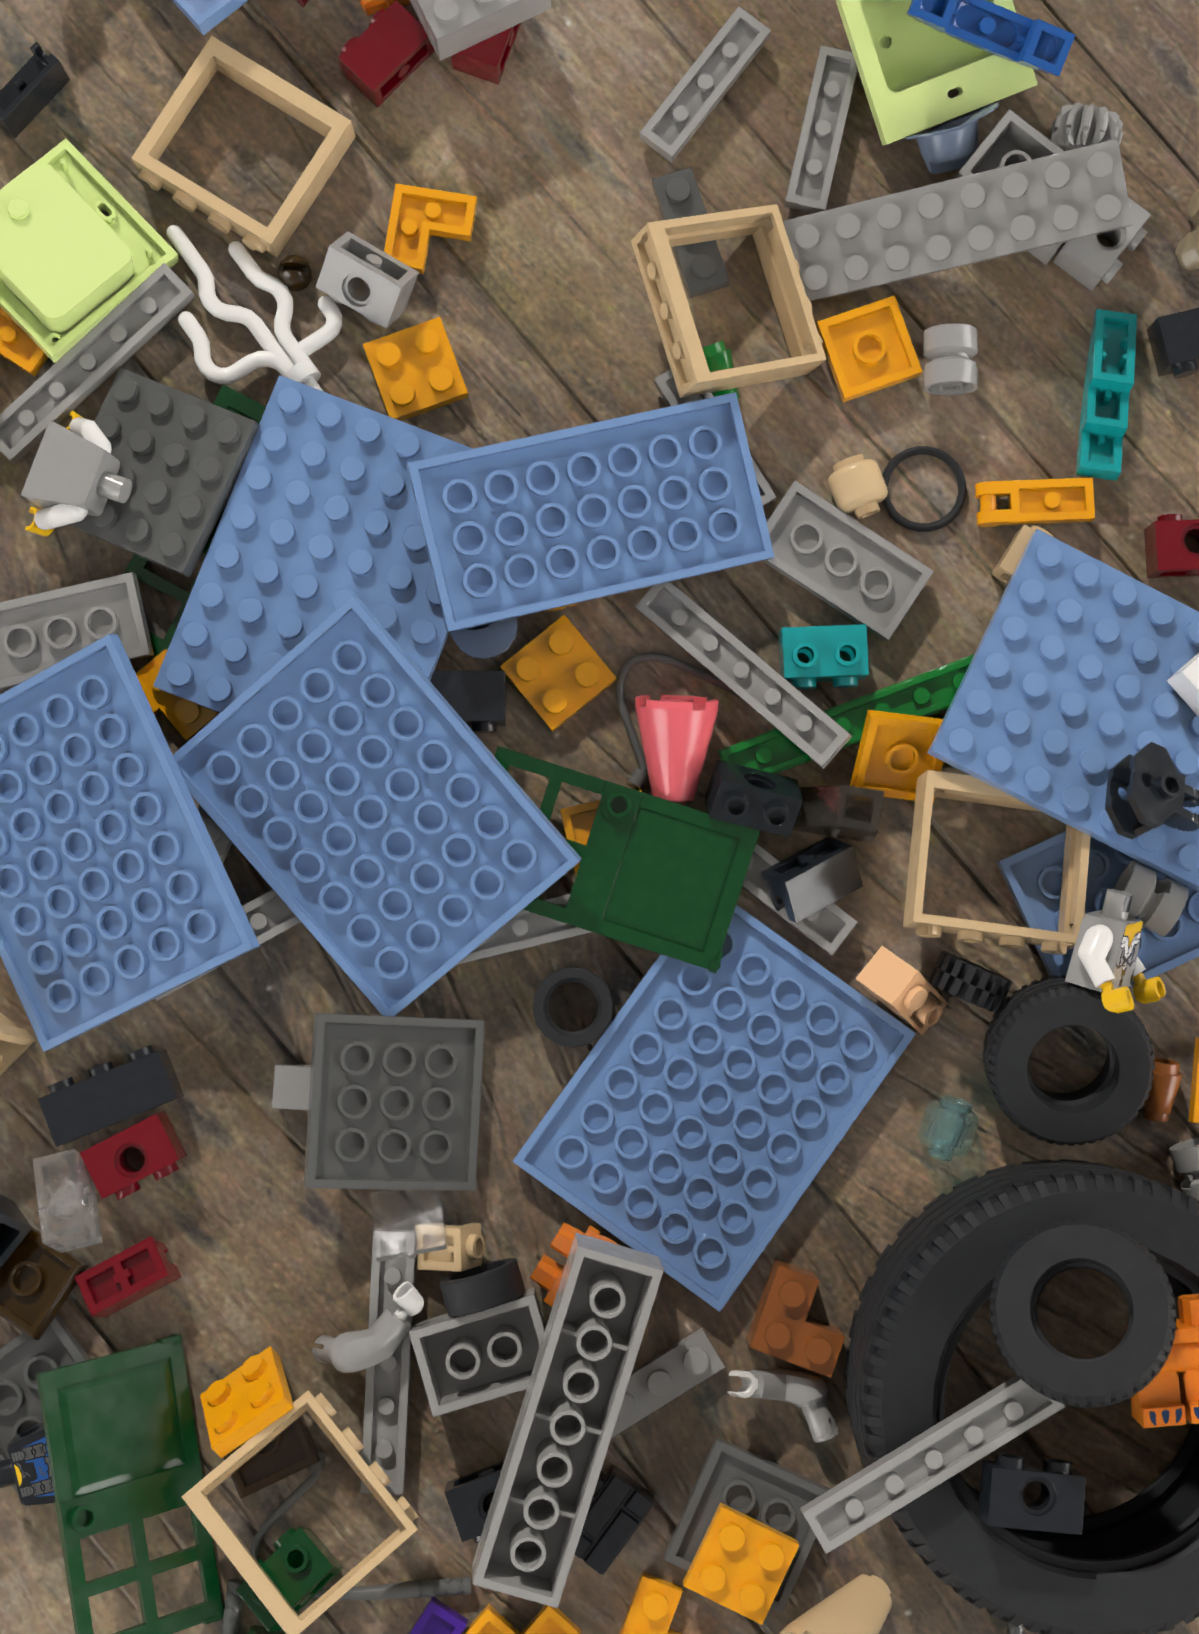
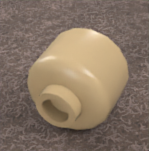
(857, 486)

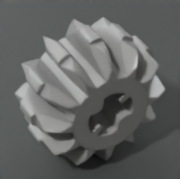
(1085, 125)

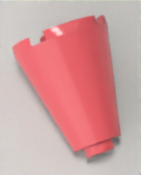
(675, 742)

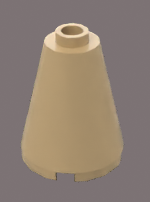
(852, 1609)

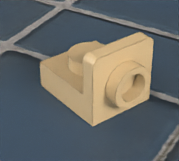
(463, 1250)

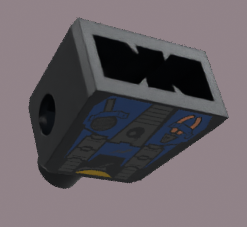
(29, 1467)

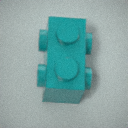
(822, 650)

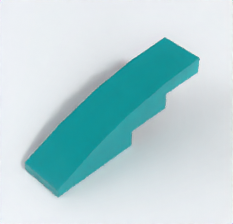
(1106, 394)

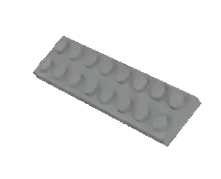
(961, 221)

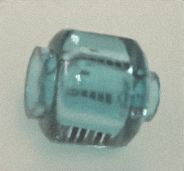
(948, 1127)

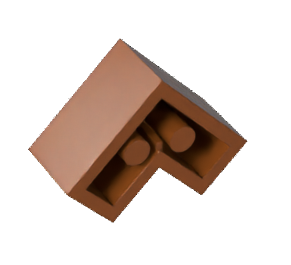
(782, 1322)

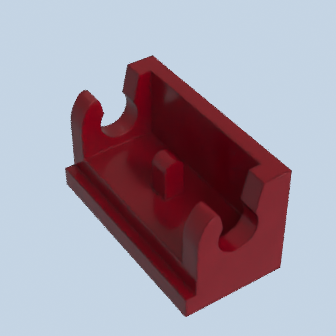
(126, 1277)

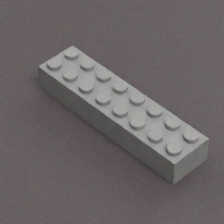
(566, 1420)

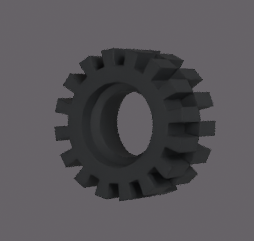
(970, 981)

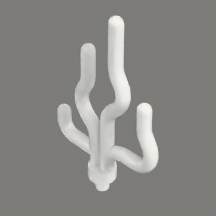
(288, 355)

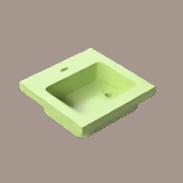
(914, 66)
(63, 256)

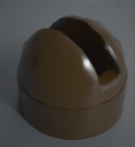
(295, 279)

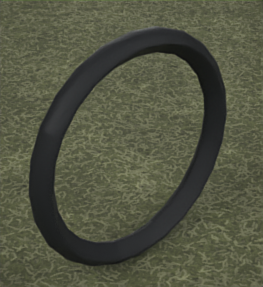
(962, 488)

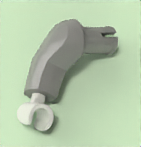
(368, 1347)
(795, 1388)

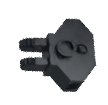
(1153, 794)

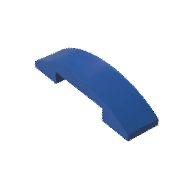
(998, 31)

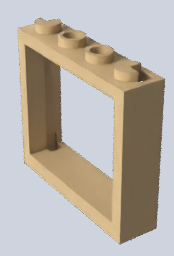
(276, 91)
(673, 314)
(1074, 873)
(240, 1556)

